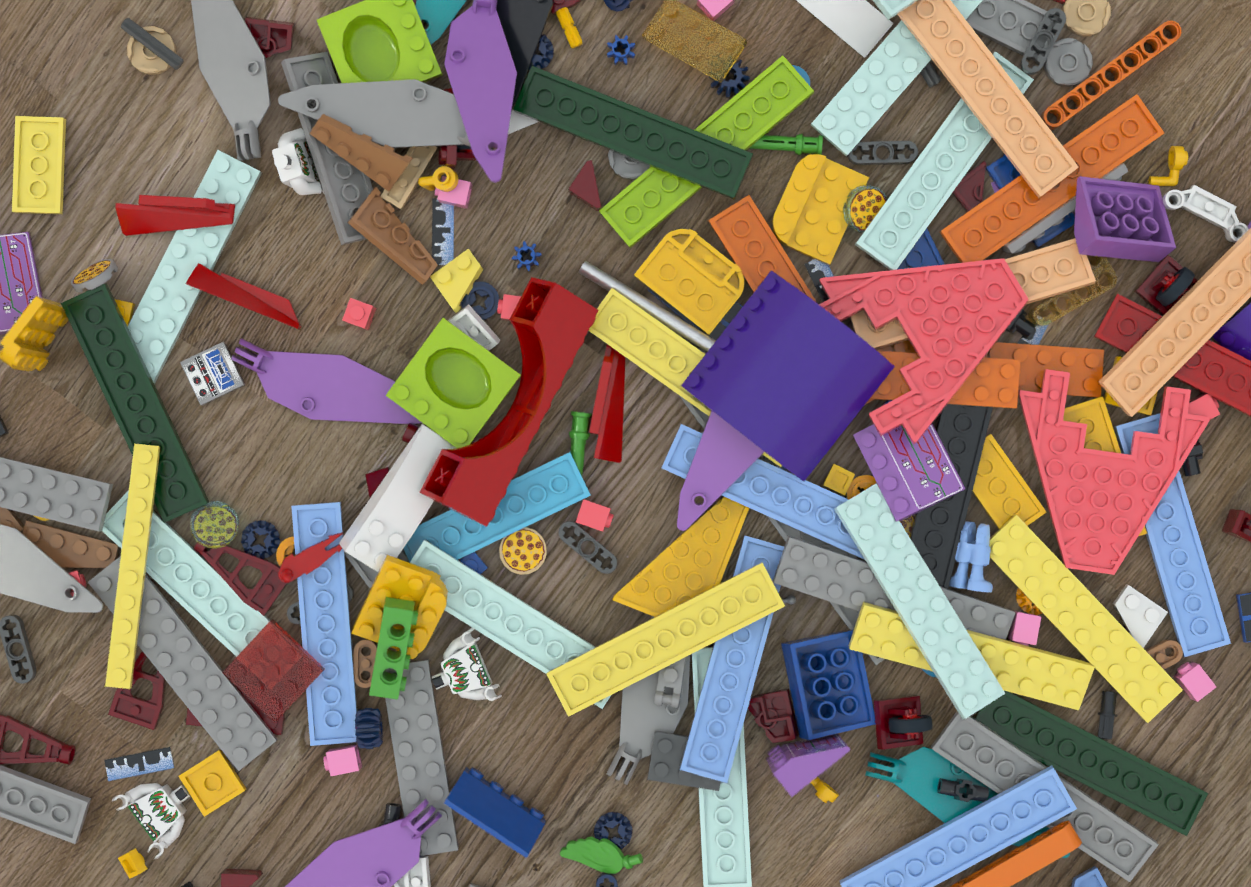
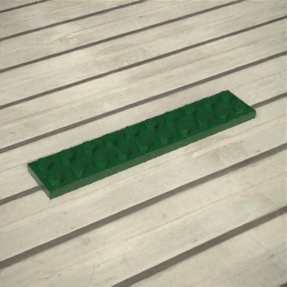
(633, 132)
(134, 397)
(1094, 762)

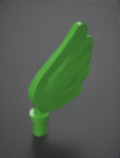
(599, 855)

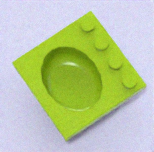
(379, 42)
(453, 385)

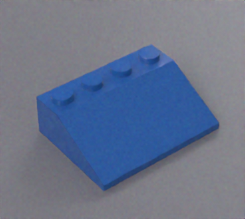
(827, 685)
(496, 811)

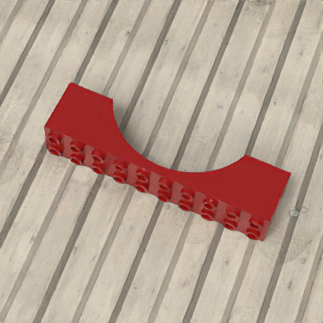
(550, 332)

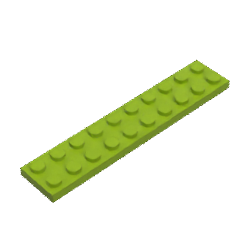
(737, 122)

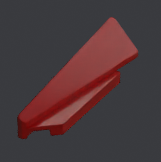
(171, 214)
(244, 295)
(609, 407)

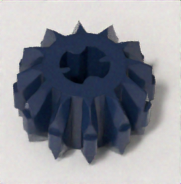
(732, 85)
(369, 728)

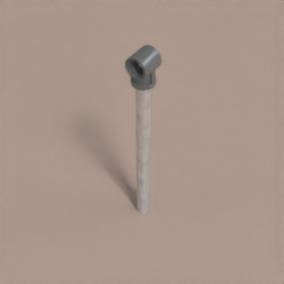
(656, 311)

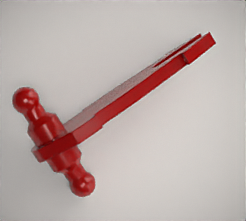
(307, 560)

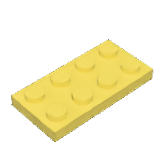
(38, 165)

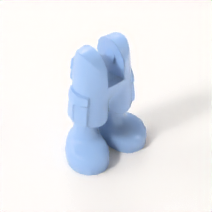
(975, 552)

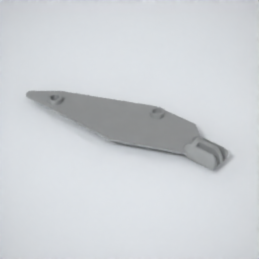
(233, 70)
(388, 111)
(37, 578)
(642, 718)

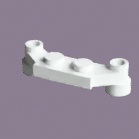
(1208, 208)

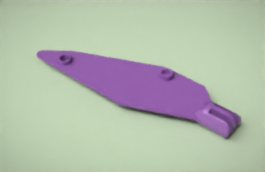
(482, 82)
(324, 386)
(716, 465)
(370, 857)

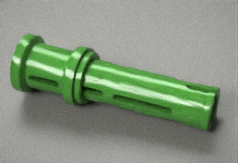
(799, 144)
(578, 436)

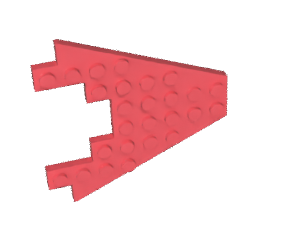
(949, 317)
(1103, 496)

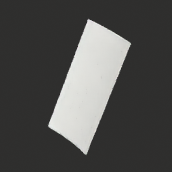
(852, 21)

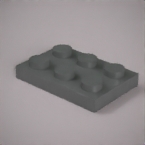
(667, 759)

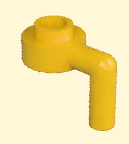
(1176, 160)
(431, 182)
(824, 791)

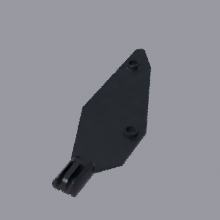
(523, 26)

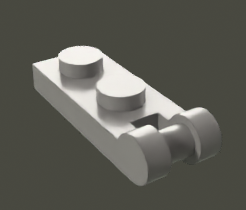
(670, 677)

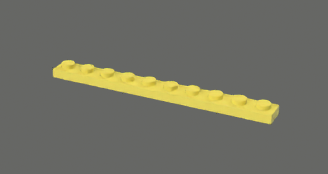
(132, 566)

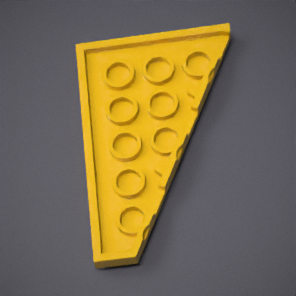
(689, 563)

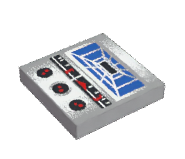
(212, 373)

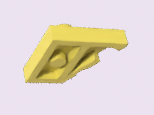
(457, 278)

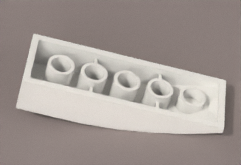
(396, 504)

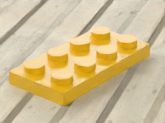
(1002, 488)

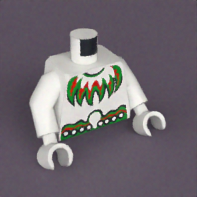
(296, 163)
(465, 670)
(158, 811)

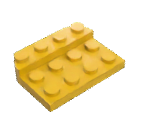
(812, 207)
(693, 278)
(32, 332)
(405, 582)

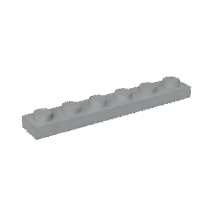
(1055, 217)

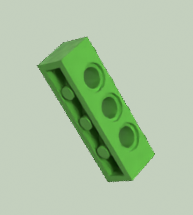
(395, 612)

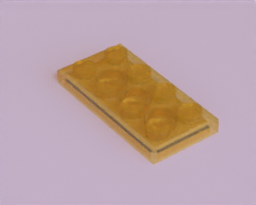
(694, 39)

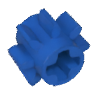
(617, 55)
(526, 249)

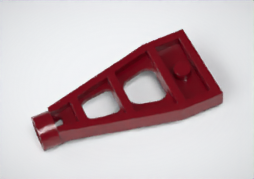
(267, 588)
(136, 709)
(27, 732)

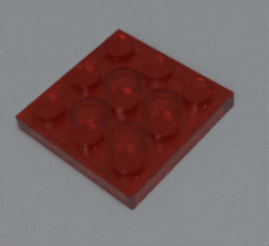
(273, 670)

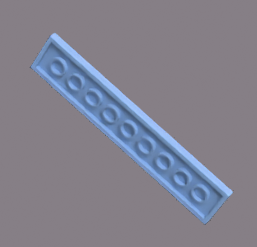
(773, 494)
(1180, 559)
(326, 627)
(729, 680)
(970, 835)

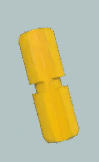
(570, 30)

